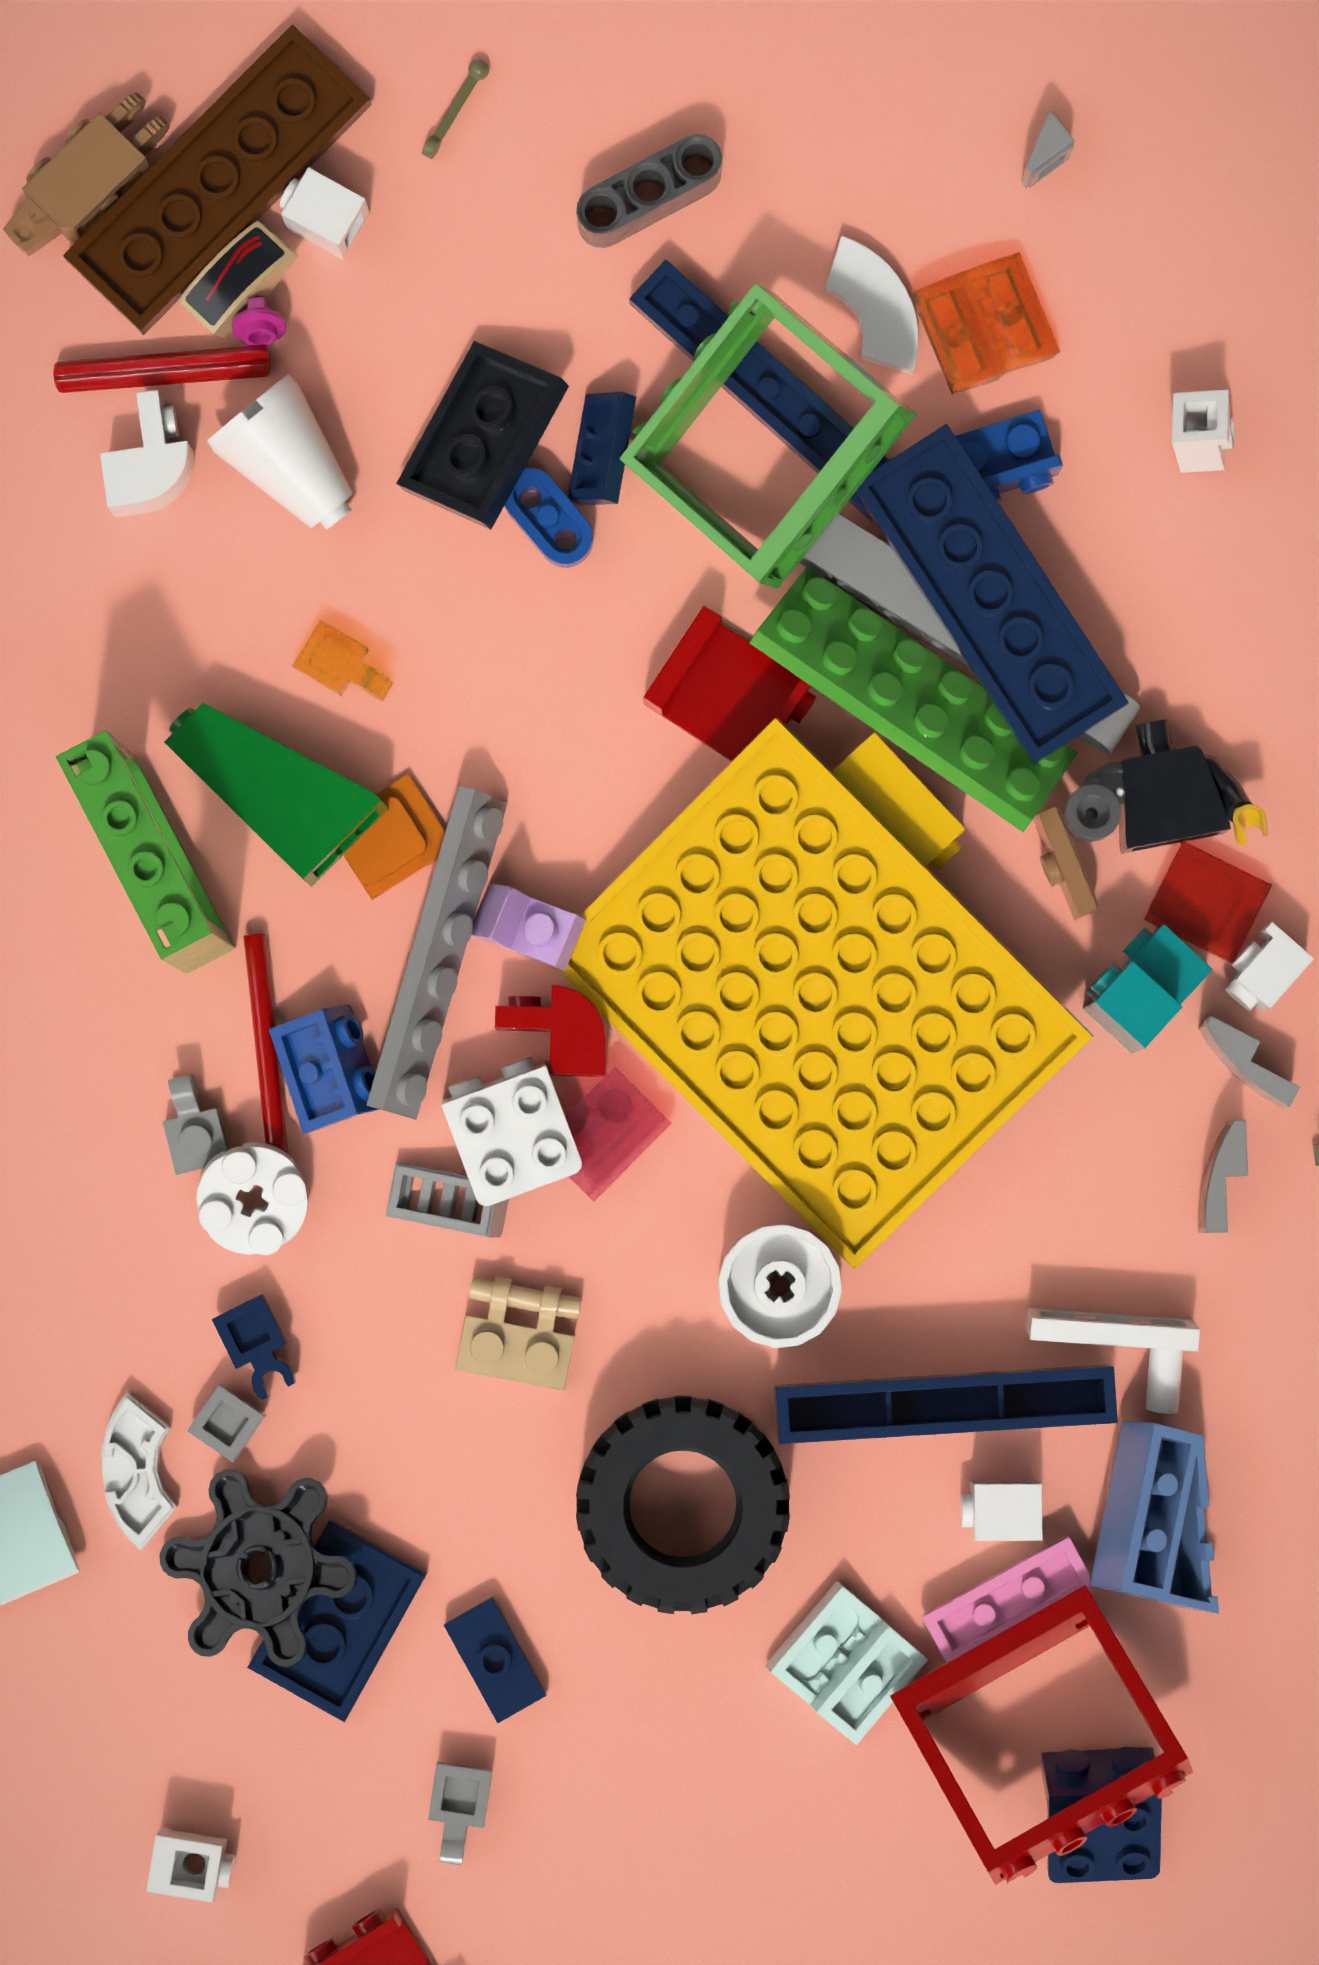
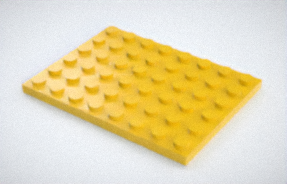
(819, 994)

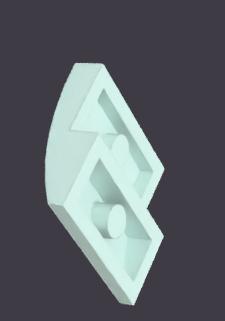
(32, 1536)
(846, 1662)

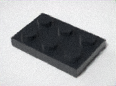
(482, 435)

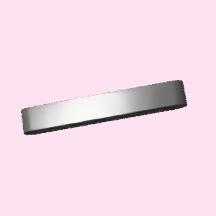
(878, 579)

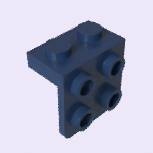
(1109, 1853)

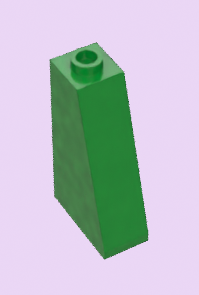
(283, 796)

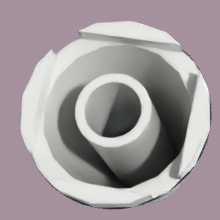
(286, 455)

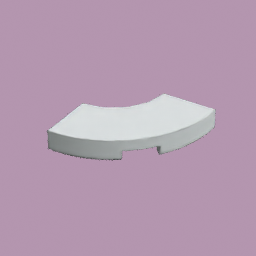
(879, 304)
(132, 1471)

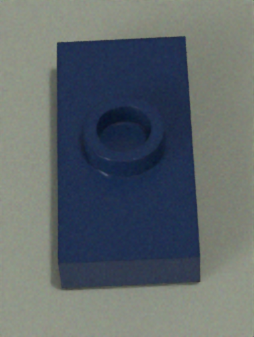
(600, 444)
(495, 1659)

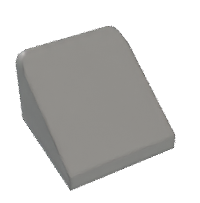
(1049, 152)

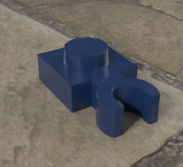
(253, 1336)

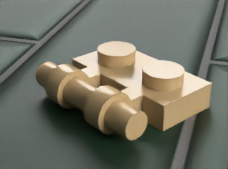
(513, 1350)

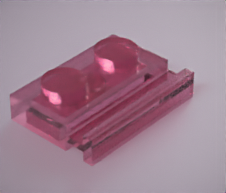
(612, 1131)

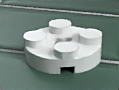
(241, 1169)

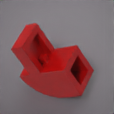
(574, 1026)

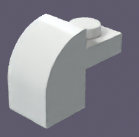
(150, 475)

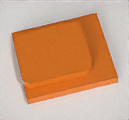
(398, 842)

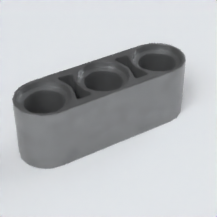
(662, 168)

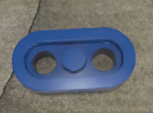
(549, 519)

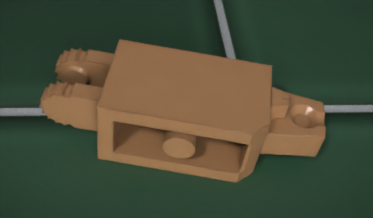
(84, 177)

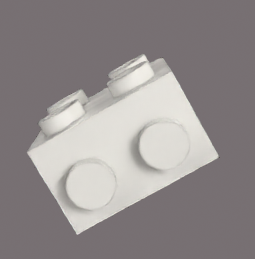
(511, 1132)

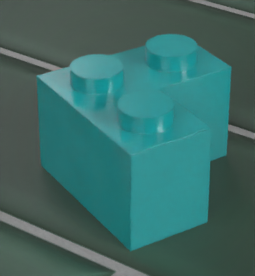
(1147, 989)

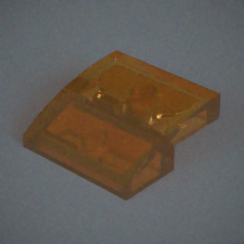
(985, 323)

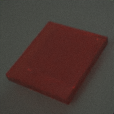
(1207, 902)

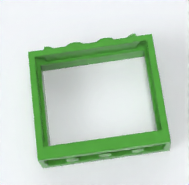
(828, 491)
(145, 852)

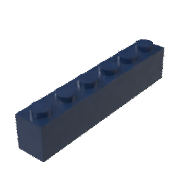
(945, 1404)

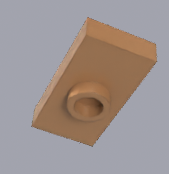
(1063, 863)

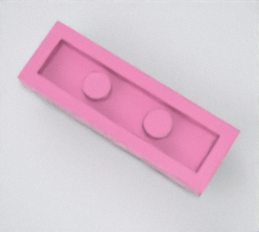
(1006, 1598)

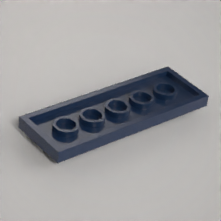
(990, 594)

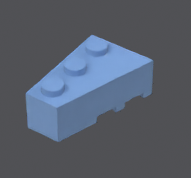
(1155, 1519)

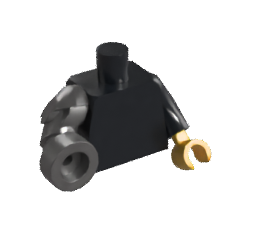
(1161, 797)

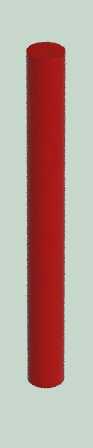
(266, 1055)

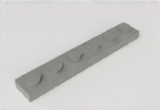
(437, 953)

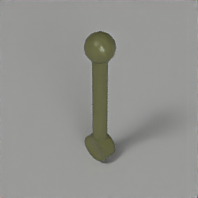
(477, 70)

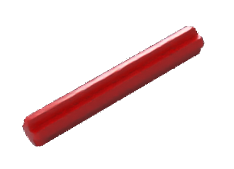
(162, 369)

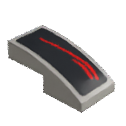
(1225, 1160)

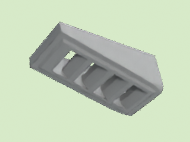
(491, 1219)

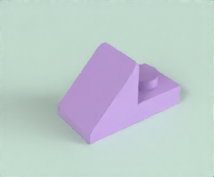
(527, 926)

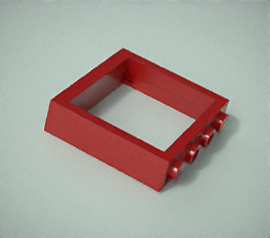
(998, 1657)

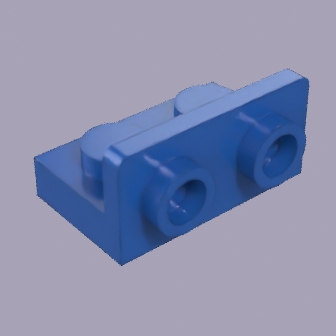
(1013, 454)
(325, 1066)

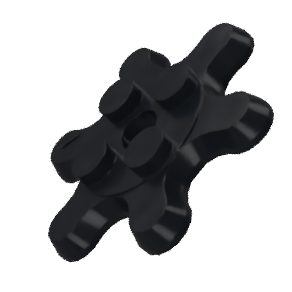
(223, 1560)

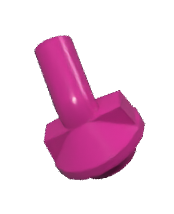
(258, 323)

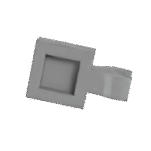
(195, 1133)
(460, 1801)

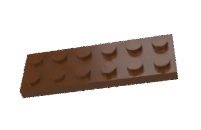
(217, 179)

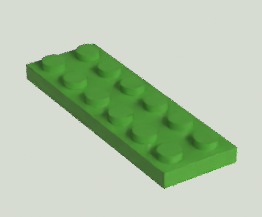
(907, 696)

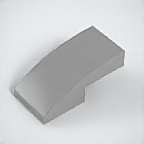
(1236, 1052)

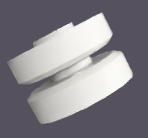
(811, 1293)

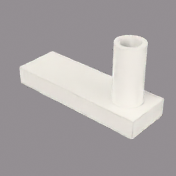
(1163, 1335)

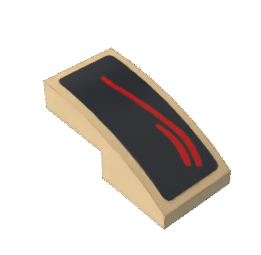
(243, 269)

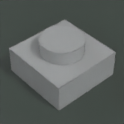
(226, 1423)

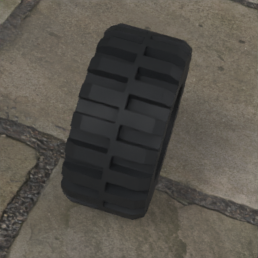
(669, 1580)

